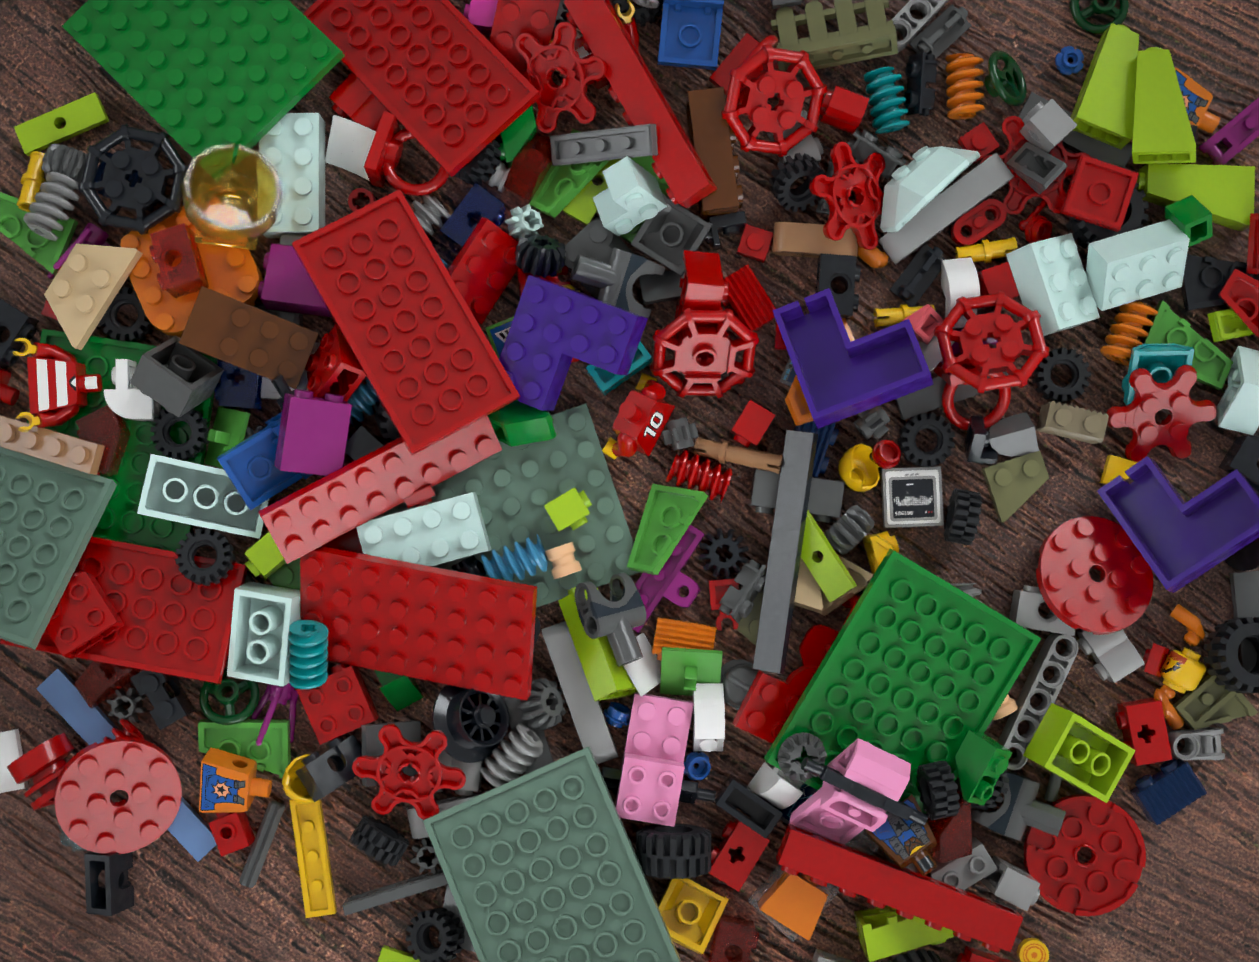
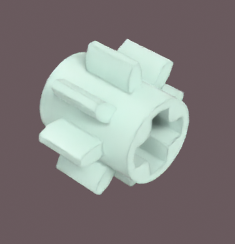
(524, 222)

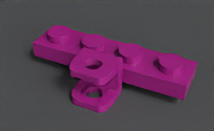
(670, 578)

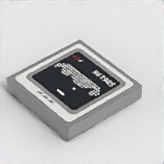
(912, 497)

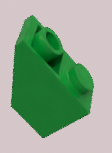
(517, 136)
(1191, 219)
(521, 424)
(979, 766)

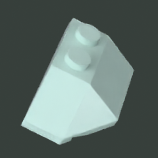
(921, 182)

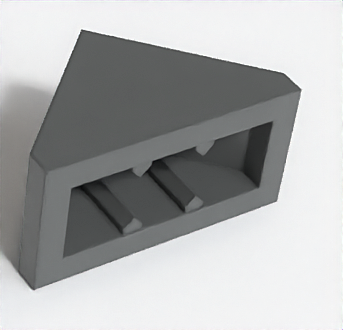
(1036, 166)

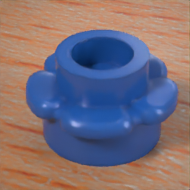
(1064, 66)
(617, 714)
(703, 768)

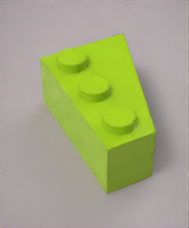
(887, 933)

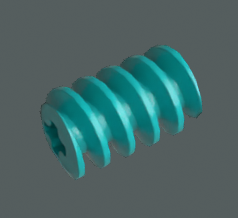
(885, 100)
(308, 654)

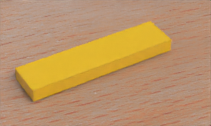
(313, 858)

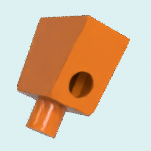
(794, 903)

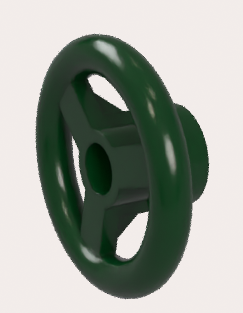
(1094, 8)
(1002, 83)
(219, 691)

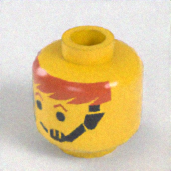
(1182, 670)

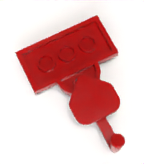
(771, 699)

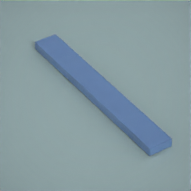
(93, 726)

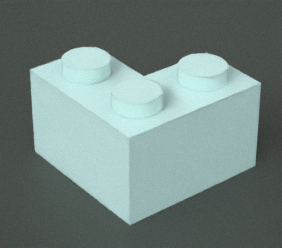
(630, 197)
(1240, 403)

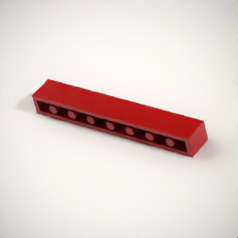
(641, 99)
(899, 888)

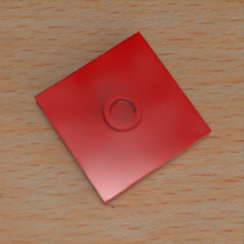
(1099, 193)

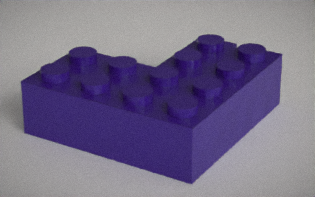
(561, 325)
(843, 375)
(1177, 536)

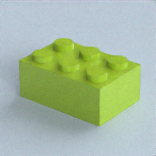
(1079, 752)

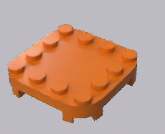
(227, 269)

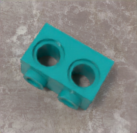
(609, 381)

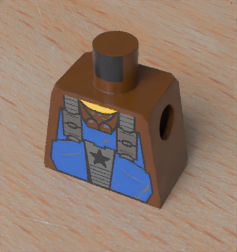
(906, 841)

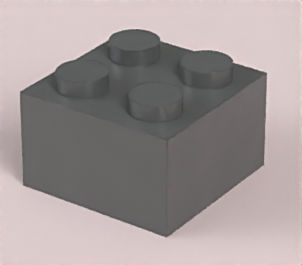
(176, 376)

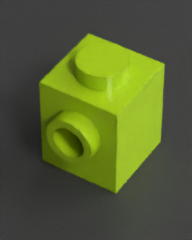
(569, 509)

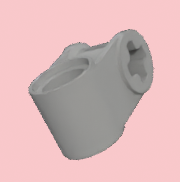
(1199, 744)

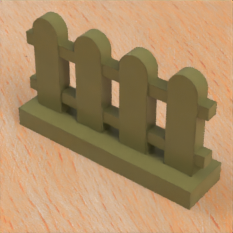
(842, 46)

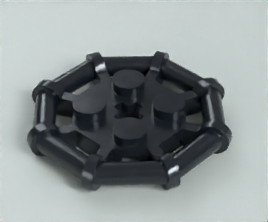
(125, 164)

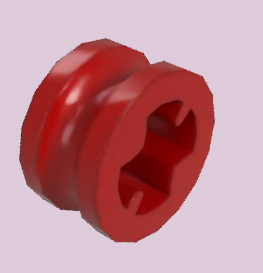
(355, 195)

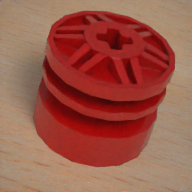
(43, 767)

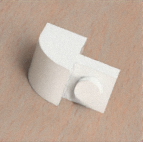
(957, 280)
(126, 398)
(708, 717)
(775, 786)

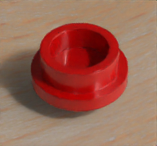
(1038, 229)
(886, 454)

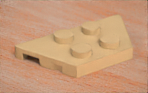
(88, 287)

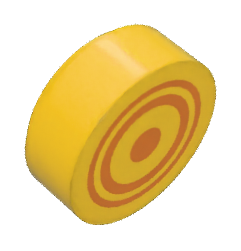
(1032, 951)

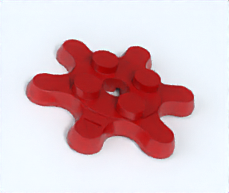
(577, 71)
(837, 189)
(1019, 190)
(1150, 399)
(399, 787)

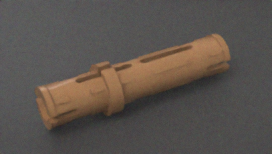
(725, 452)

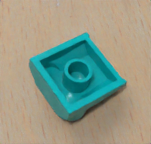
(1159, 360)

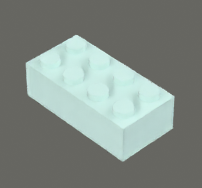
(298, 154)
(197, 497)
(428, 532)

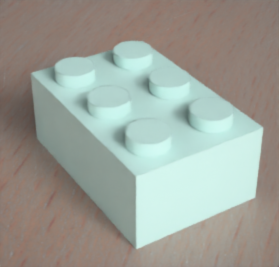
(1136, 264)
(1053, 283)
(262, 632)

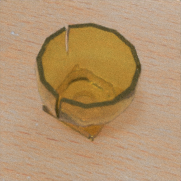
(236, 202)

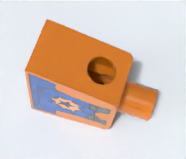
(1197, 102)
(229, 783)

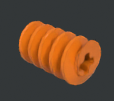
(963, 86)
(1127, 331)

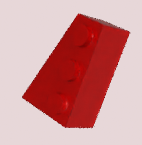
(701, 287)

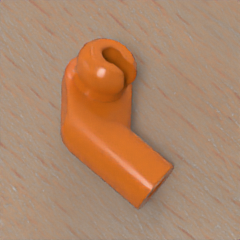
(873, 258)
(1192, 624)
(1171, 715)

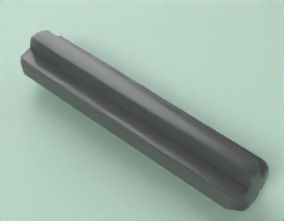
(262, 844)

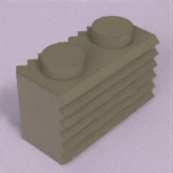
(1072, 422)

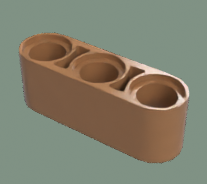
(809, 241)

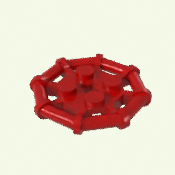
(790, 95)
(996, 326)
(699, 340)

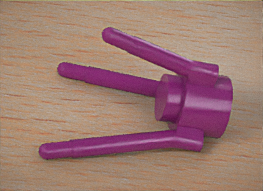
(90, 235)
(277, 695)

